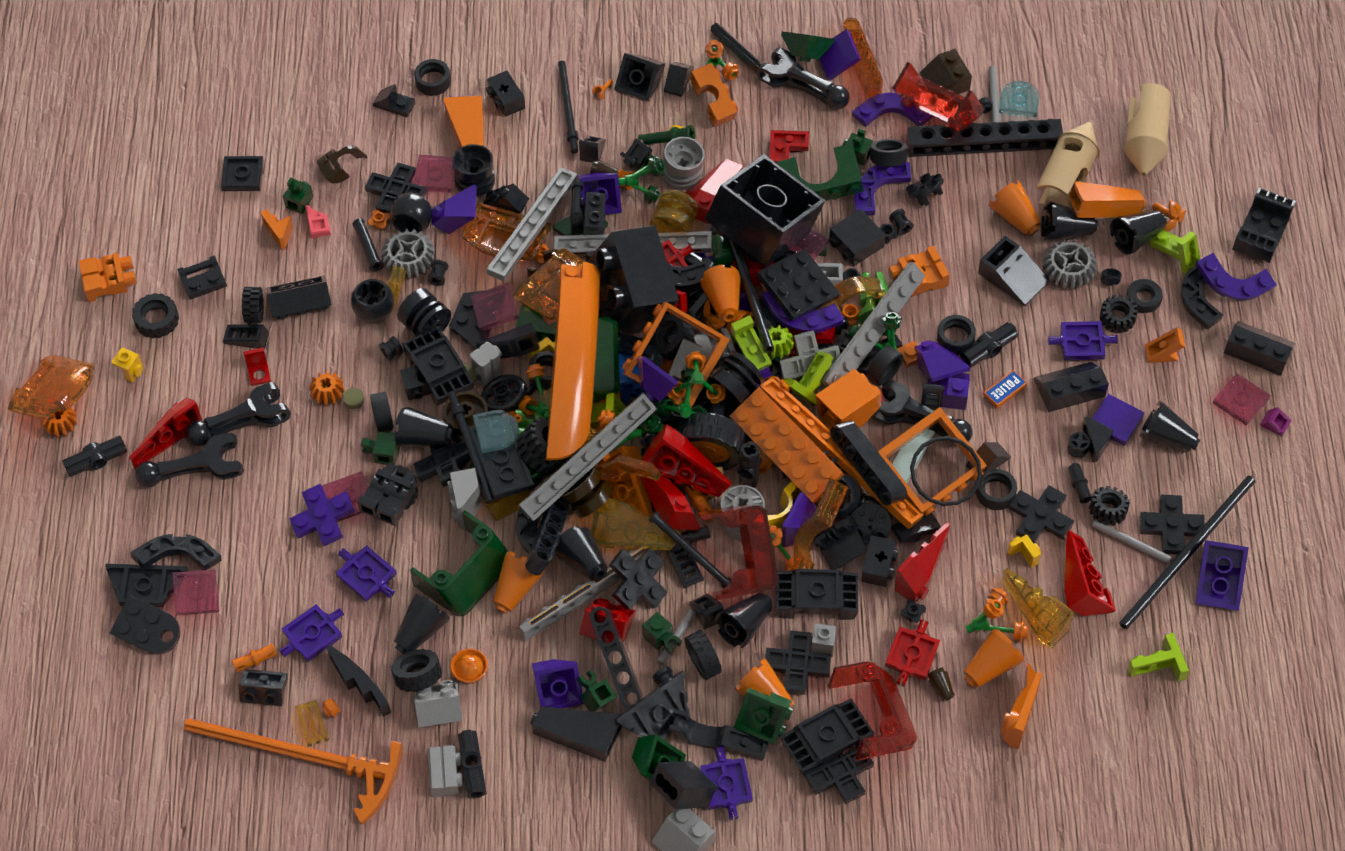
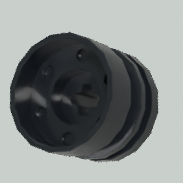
(473, 167)
(423, 312)
(738, 376)

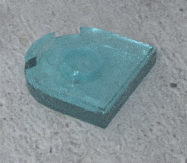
(1019, 99)
(495, 430)

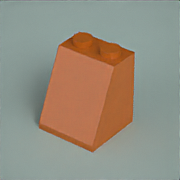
(848, 399)

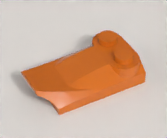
(1016, 722)

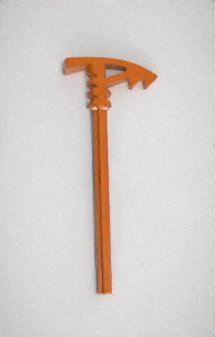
(370, 802)

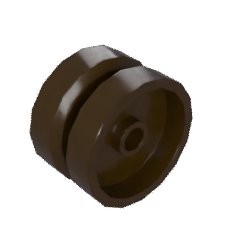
(472, 404)
(588, 493)

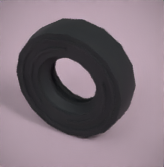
(1145, 285)

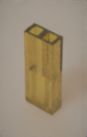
(396, 281)

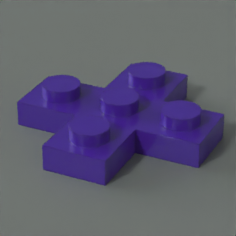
(322, 514)

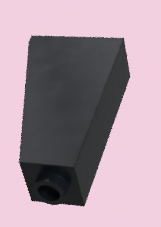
(578, 729)

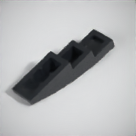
(354, 676)

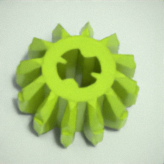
(781, 340)

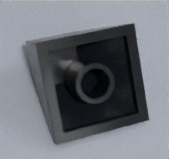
(639, 76)

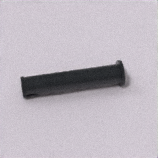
(375, 263)

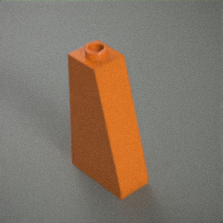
(466, 119)
(1104, 201)

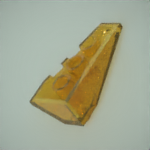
(626, 526)
(1045, 615)

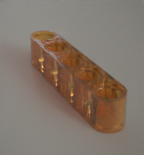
(866, 68)

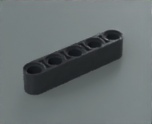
(868, 462)
(547, 537)
(608, 650)

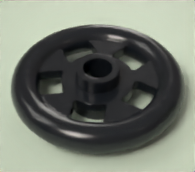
(504, 392)

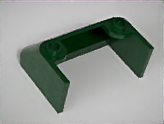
(607, 359)
(474, 579)

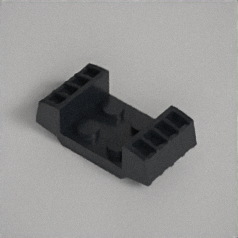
(1264, 225)
(438, 364)
(817, 591)
(826, 735)

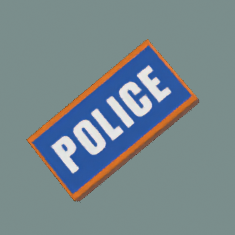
(1005, 389)

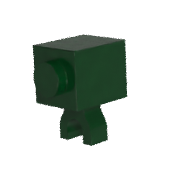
(861, 146)
(297, 195)
(384, 448)
(659, 633)
(596, 694)

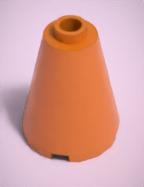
(1016, 208)
(722, 291)
(513, 583)
(992, 659)
(762, 680)

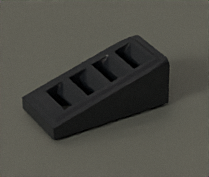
(257, 340)
(931, 400)
(678, 553)

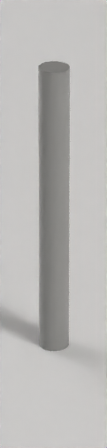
(994, 94)
(1132, 542)

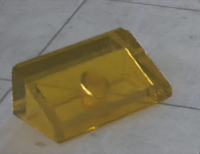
(506, 506)

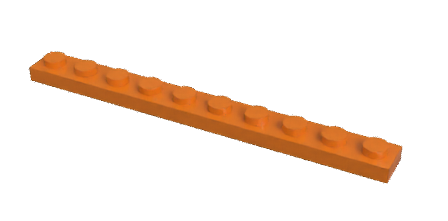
(820, 435)

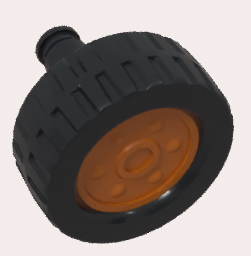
(715, 435)

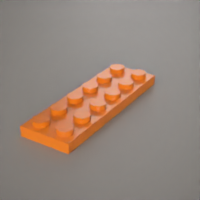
(786, 444)

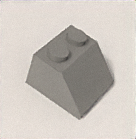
(684, 832)

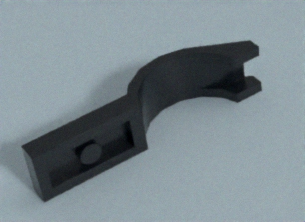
(713, 737)

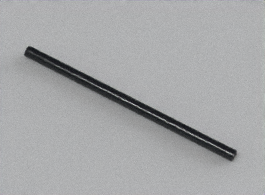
(751, 297)
(1187, 552)

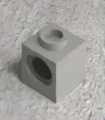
(824, 639)

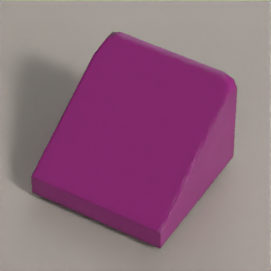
(1275, 421)

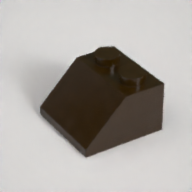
(948, 71)

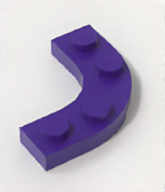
(888, 103)
(876, 178)
(1231, 287)
(817, 320)

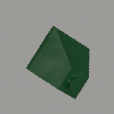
(806, 46)
(650, 751)

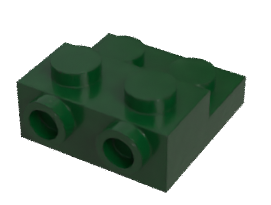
(763, 715)

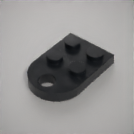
(145, 625)

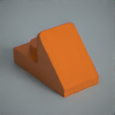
(278, 229)
(1165, 347)

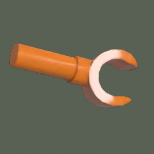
(601, 89)

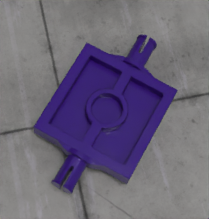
(1083, 340)
(366, 573)
(312, 632)
(731, 783)

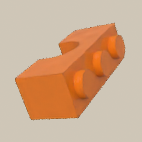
(708, 80)

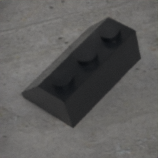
(298, 297)
(1259, 348)
(1072, 386)

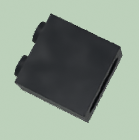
(856, 237)
(683, 784)

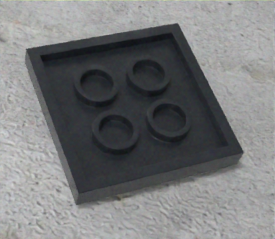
(798, 284)

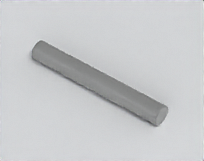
(678, 632)

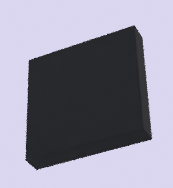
(242, 173)

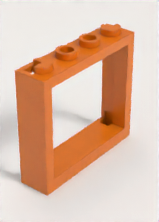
(649, 329)
(958, 485)

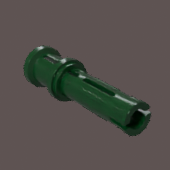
(667, 136)

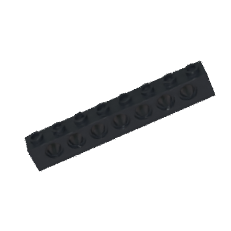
(983, 138)

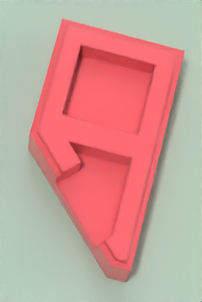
(317, 223)

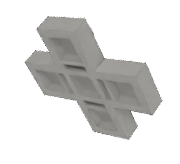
(806, 351)

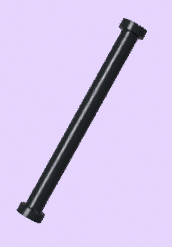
(690, 549)

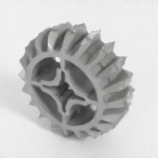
(409, 247)
(1065, 266)

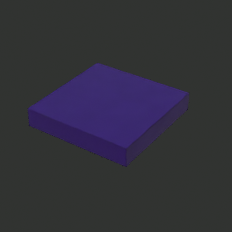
(840, 55)
(1119, 417)

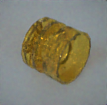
(674, 212)

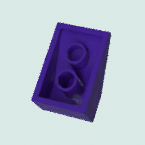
(1221, 575)

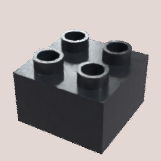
(764, 210)
(633, 277)

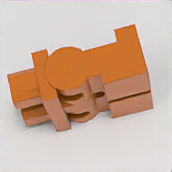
(930, 264)
(106, 275)

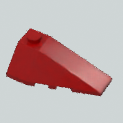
(670, 504)

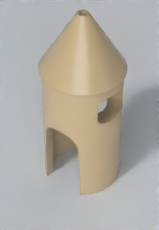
(1148, 127)
(1068, 163)

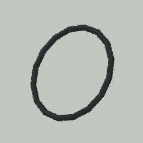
(956, 441)

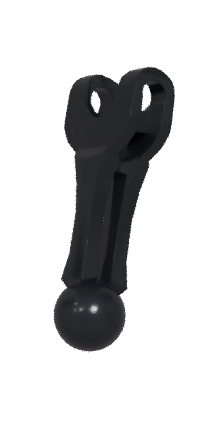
(789, 73)
(907, 410)
(251, 412)
(207, 460)

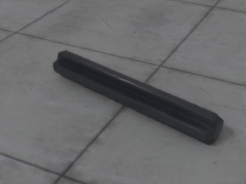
(735, 46)

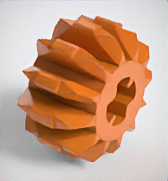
(326, 388)
(61, 422)

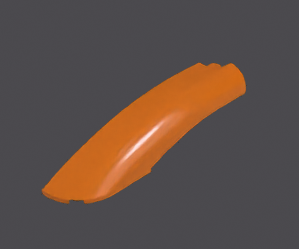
(573, 360)

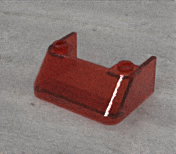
(937, 100)
(757, 547)
(896, 727)

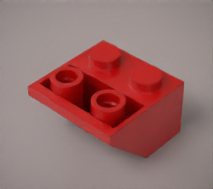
(622, 617)

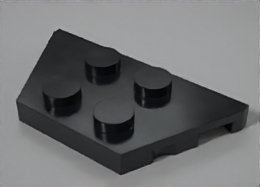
(465, 322)
(150, 585)
(655, 711)

